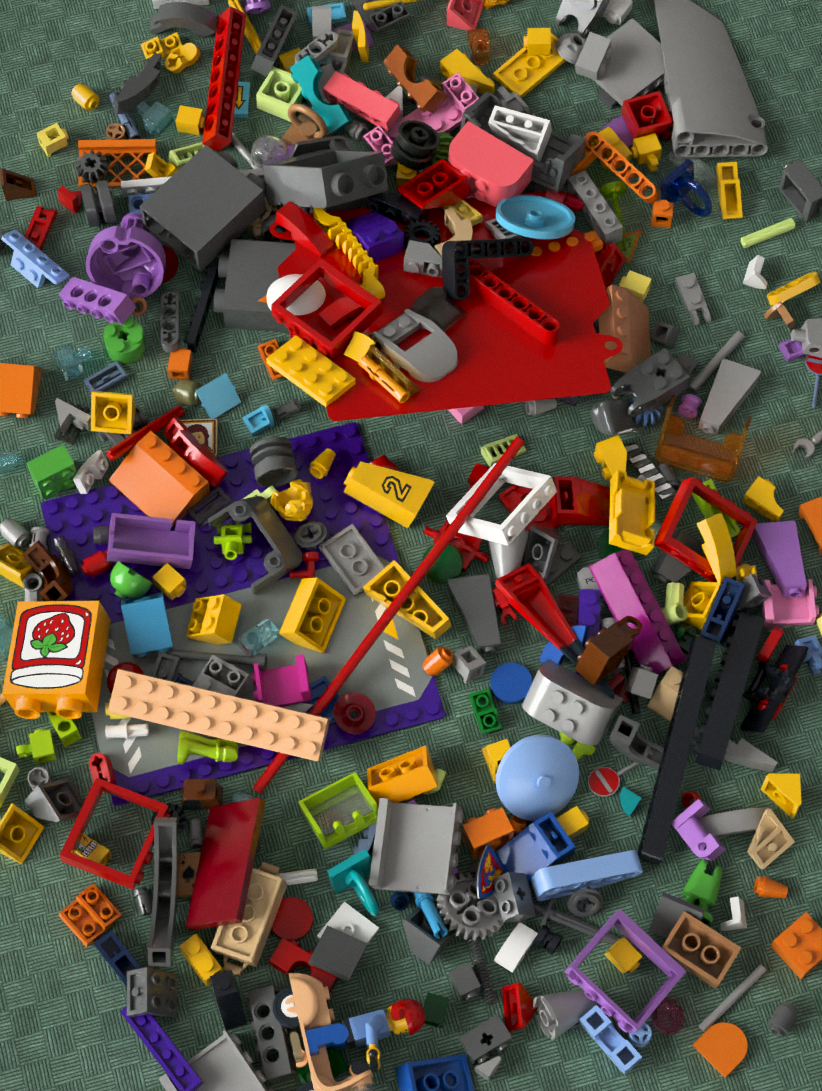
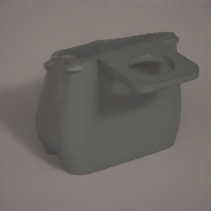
(613, 418)

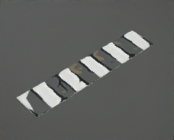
(648, 470)

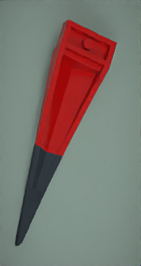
(533, 600)

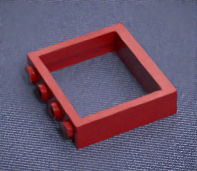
(345, 285)
(683, 553)
(67, 854)

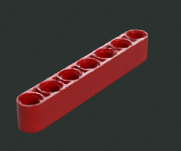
(513, 304)

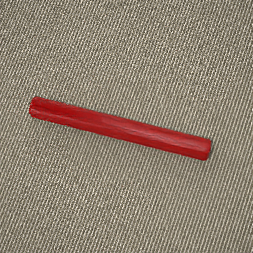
(155, 426)

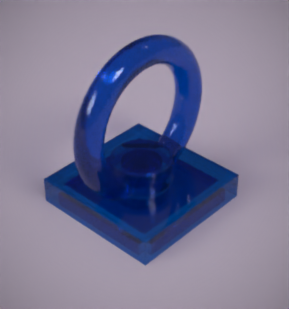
(679, 183)

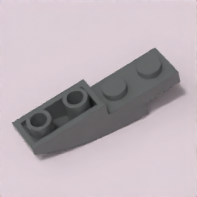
(138, 87)

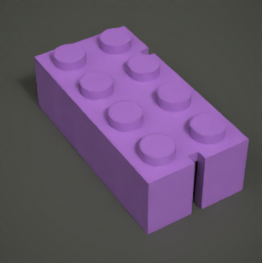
(150, 541)

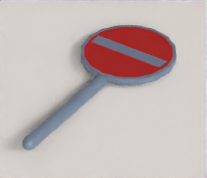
(814, 365)

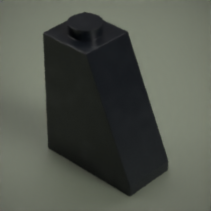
(228, 1000)

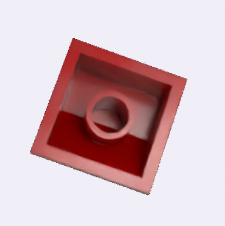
(646, 115)

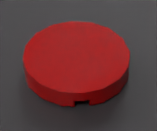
(292, 919)

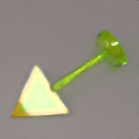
(630, 239)

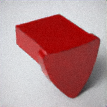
(69, 199)

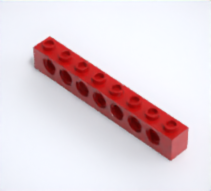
(224, 79)

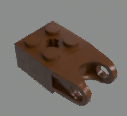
(607, 649)

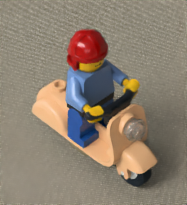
(306, 1007)

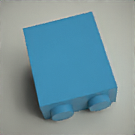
(147, 624)

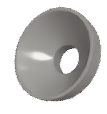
(568, 48)

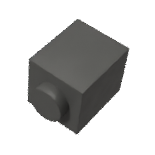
(465, 982)

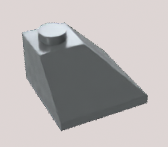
(541, 549)
(55, 801)
(422, 938)

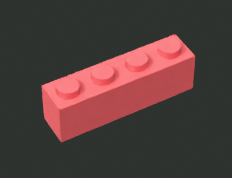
(362, 101)

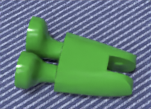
(704, 888)

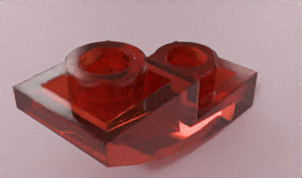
(569, 607)

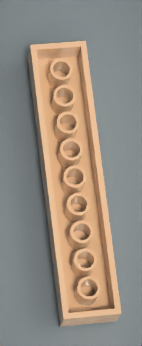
(219, 715)

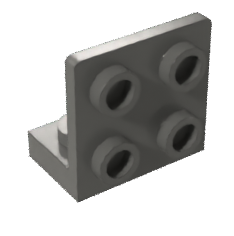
(151, 993)

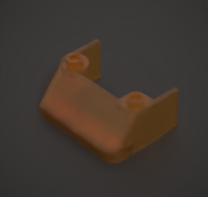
(697, 454)

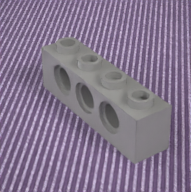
(595, 208)

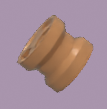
(114, 130)

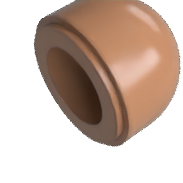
(143, 305)

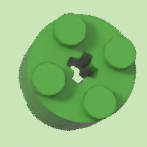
(124, 342)

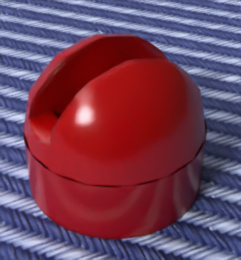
(688, 796)

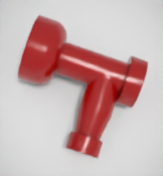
(310, 559)

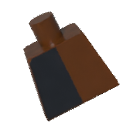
(201, 794)

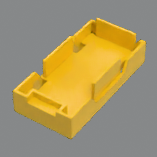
(629, 516)

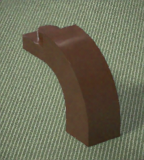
(52, 572)

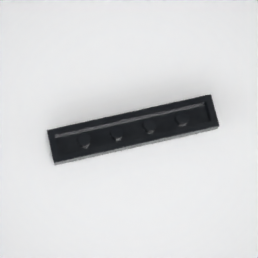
(202, 306)

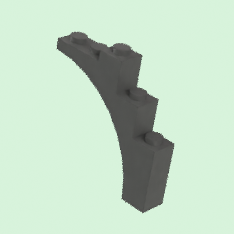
(165, 892)

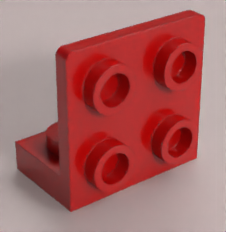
(610, 261)

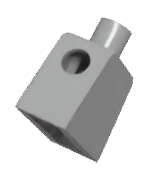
(810, 337)

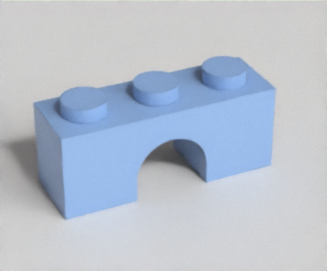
(609, 1040)

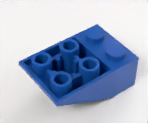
(537, 847)

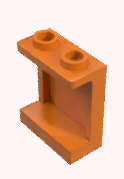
(812, 513)

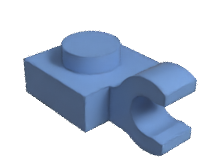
(813, 654)

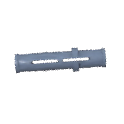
(127, 121)

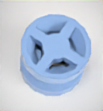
(643, 1040)

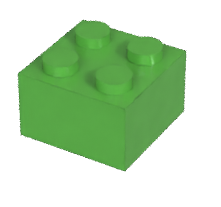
(52, 471)

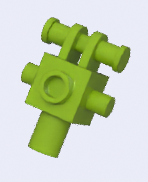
(233, 538)

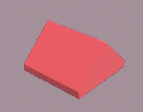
(464, 13)

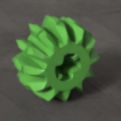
(443, 148)

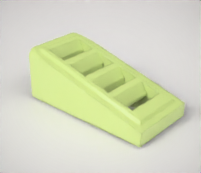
(177, 156)
(494, 446)

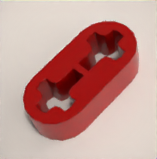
(770, 644)
(105, 770)

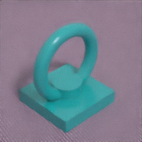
(352, 874)

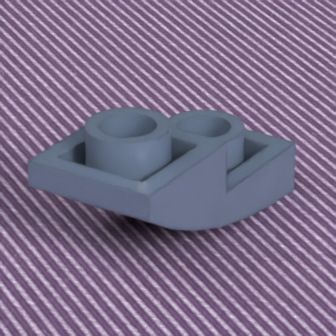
(367, 844)

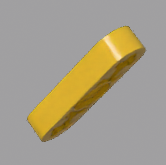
(793, 288)

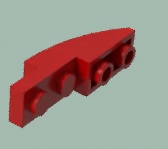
(194, 453)

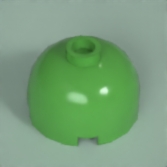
(128, 582)

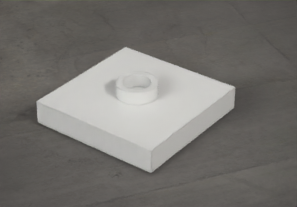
(352, 923)

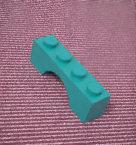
(307, 74)

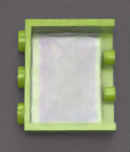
(339, 810)

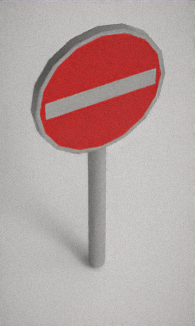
(605, 781)

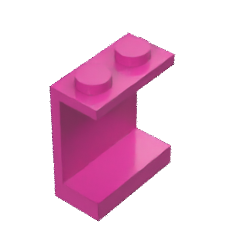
(283, 685)

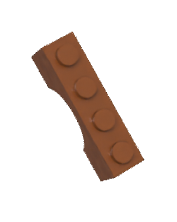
(426, 93)

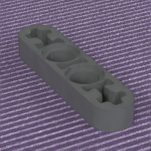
(167, 321)

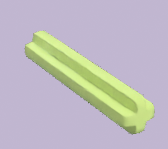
(767, 233)

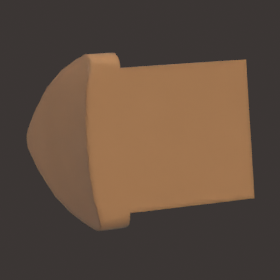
(780, 310)

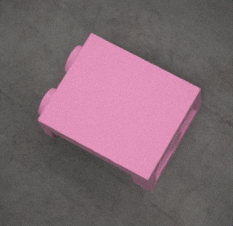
(790, 611)

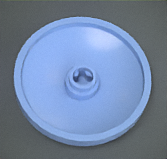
(537, 777)

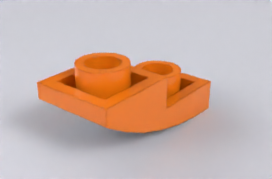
(266, 350)

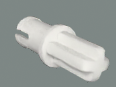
(126, 731)

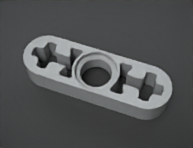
(319, 43)

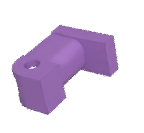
(695, 835)

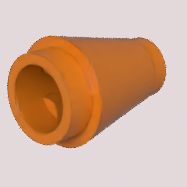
(769, 888)

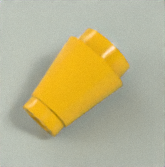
(320, 466)

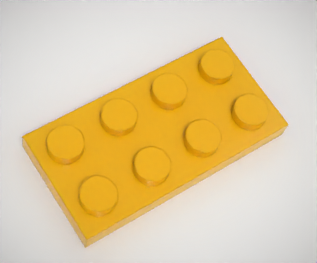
(526, 71)
(311, 371)

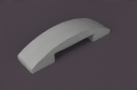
(733, 821)

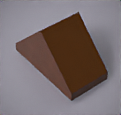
(16, 185)

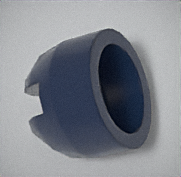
(403, 898)

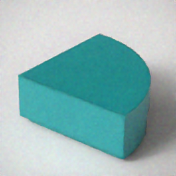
(629, 801)

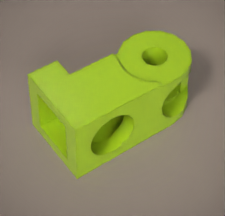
(65, 729)

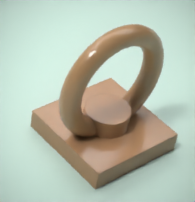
(306, 126)

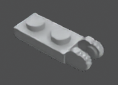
(692, 297)

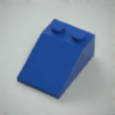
(435, 1074)

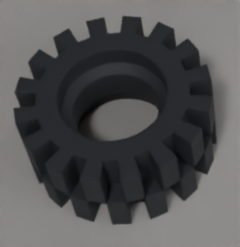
(422, 229)

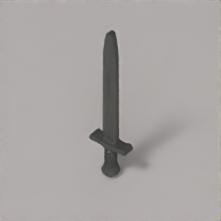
(571, 922)

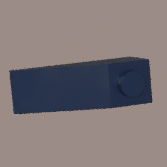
(723, 611)

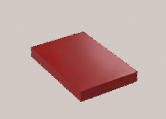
(515, 495)

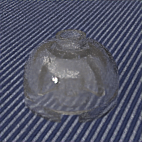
(268, 149)

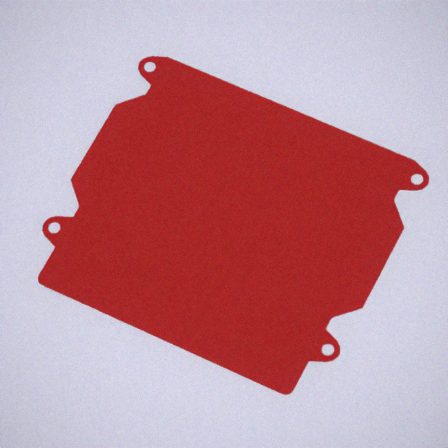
(494, 354)

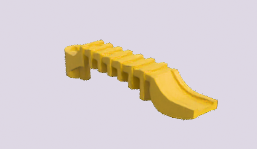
(344, 239)

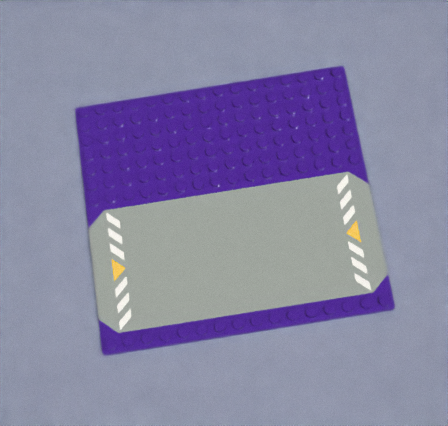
(387, 674)

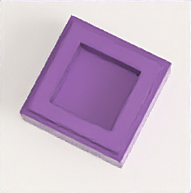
(791, 350)

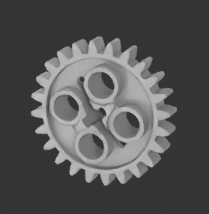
(482, 922)

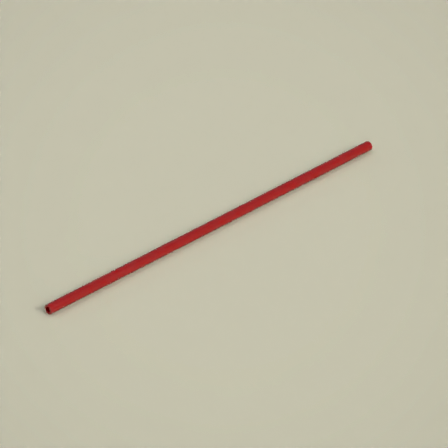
(398, 602)

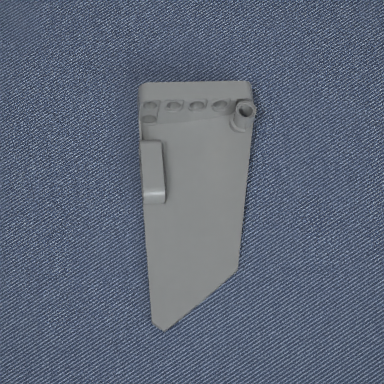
(706, 86)

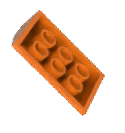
(159, 480)

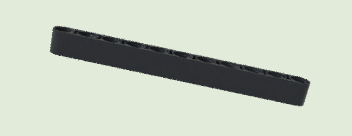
(676, 750)

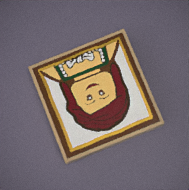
(205, 432)

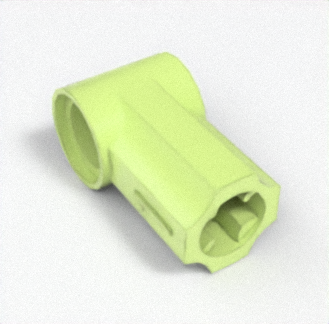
(674, 609)

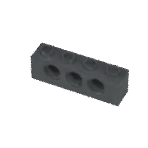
(274, 40)
(285, 1065)

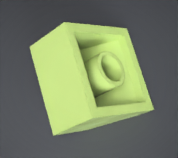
(278, 93)

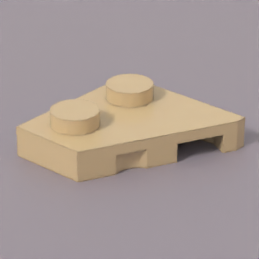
(769, 840)

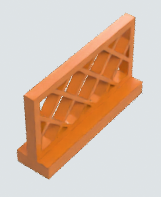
(118, 147)

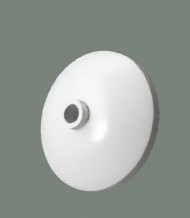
(304, 304)

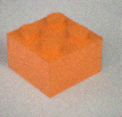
(489, 829)
(800, 945)

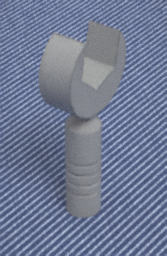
(808, 445)

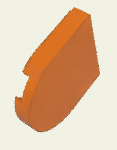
(723, 1047)

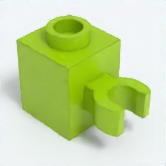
(40, 746)

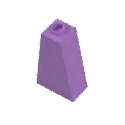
(782, 554)

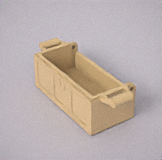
(247, 939)

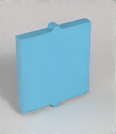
(218, 396)

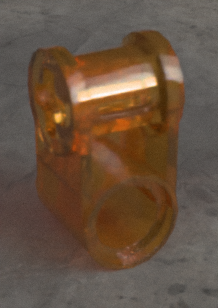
(479, 44)

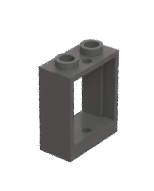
(801, 190)

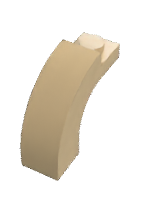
(458, 228)

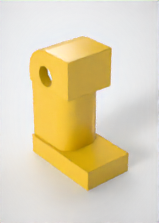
(493, 754)

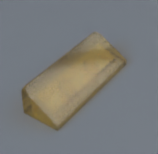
(393, 371)

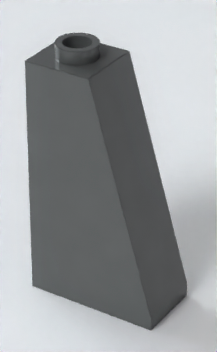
(476, 607)

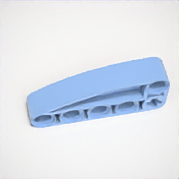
(596, 872)

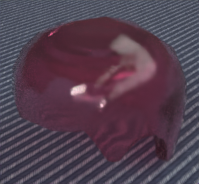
(668, 1017)

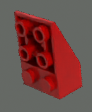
(580, 502)

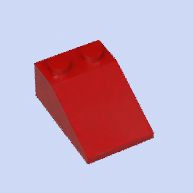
(436, 186)

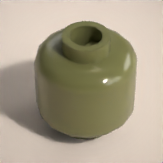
(186, 393)

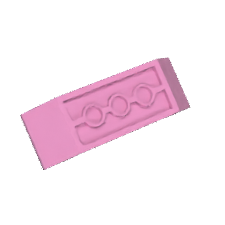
(445, 118)

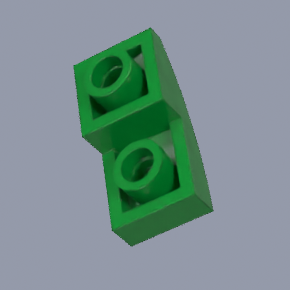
(485, 711)

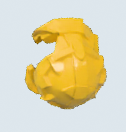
(294, 502)

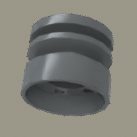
(273, 462)

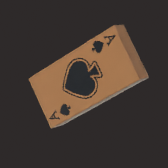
(187, 873)

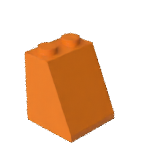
(19, 389)

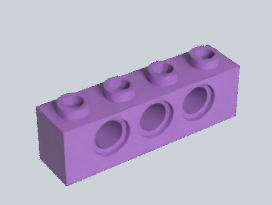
(97, 301)

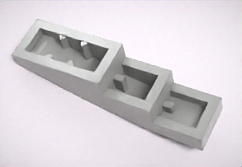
(744, 754)

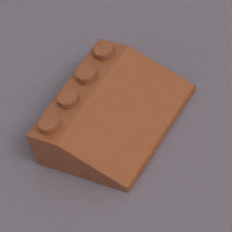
(629, 322)

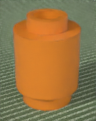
(438, 661)

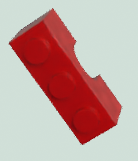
(290, 955)

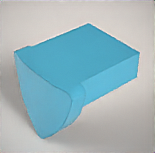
(259, 420)

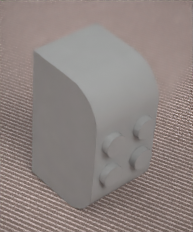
(570, 704)

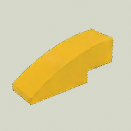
(729, 190)
(718, 547)

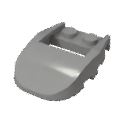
(426, 360)

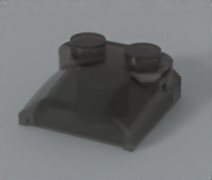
(438, 308)

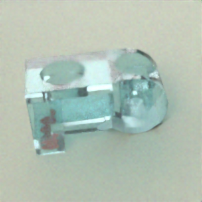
(258, 637)

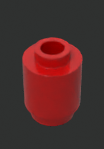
(96, 564)

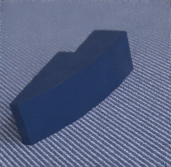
(116, 955)

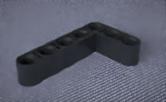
(457, 255)

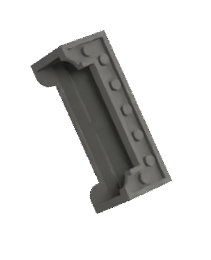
(559, 155)

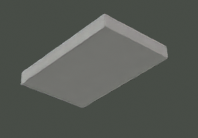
(352, 558)

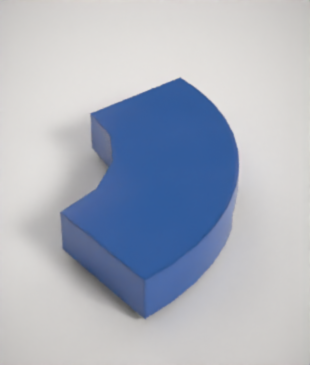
(554, 654)

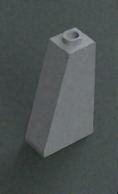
(728, 392)

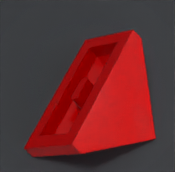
(517, 1006)

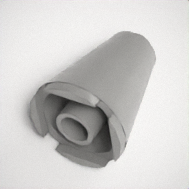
(510, 557)
(561, 1011)

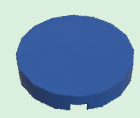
(510, 683)

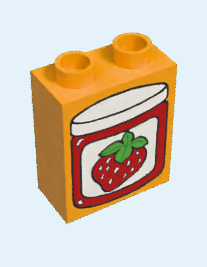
(56, 658)

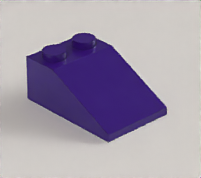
(377, 235)

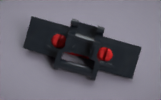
(771, 700)

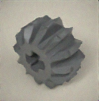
(86, 171)

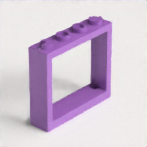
(645, 945)

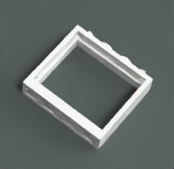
(542, 492)

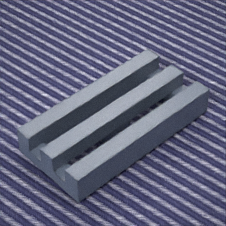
(108, 381)

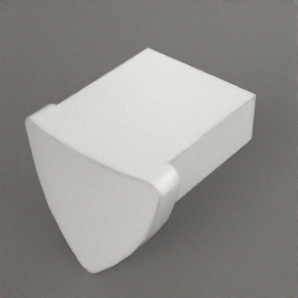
(753, 276)
(738, 916)

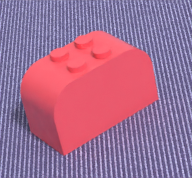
(490, 164)

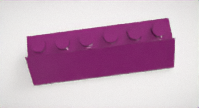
(630, 595)

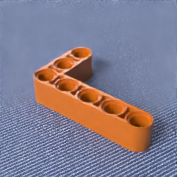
(616, 159)

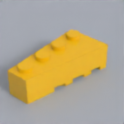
(417, 609)

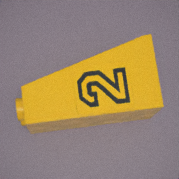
(388, 491)

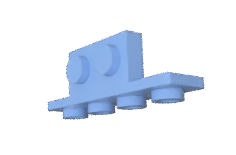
(32, 261)

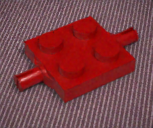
(467, 544)

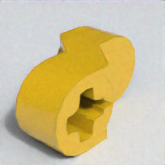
(181, 58)

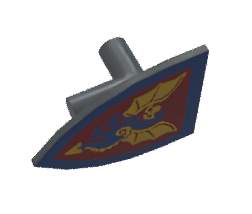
(487, 869)

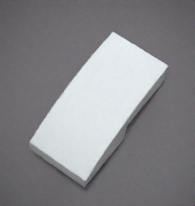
(92, 469)
(515, 947)

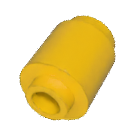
(85, 97)

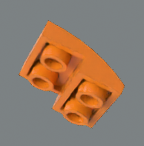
(90, 915)

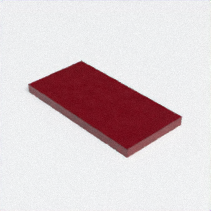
(225, 864)

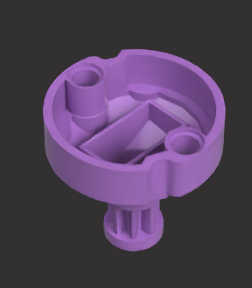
(127, 258)

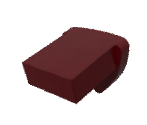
(618, 687)

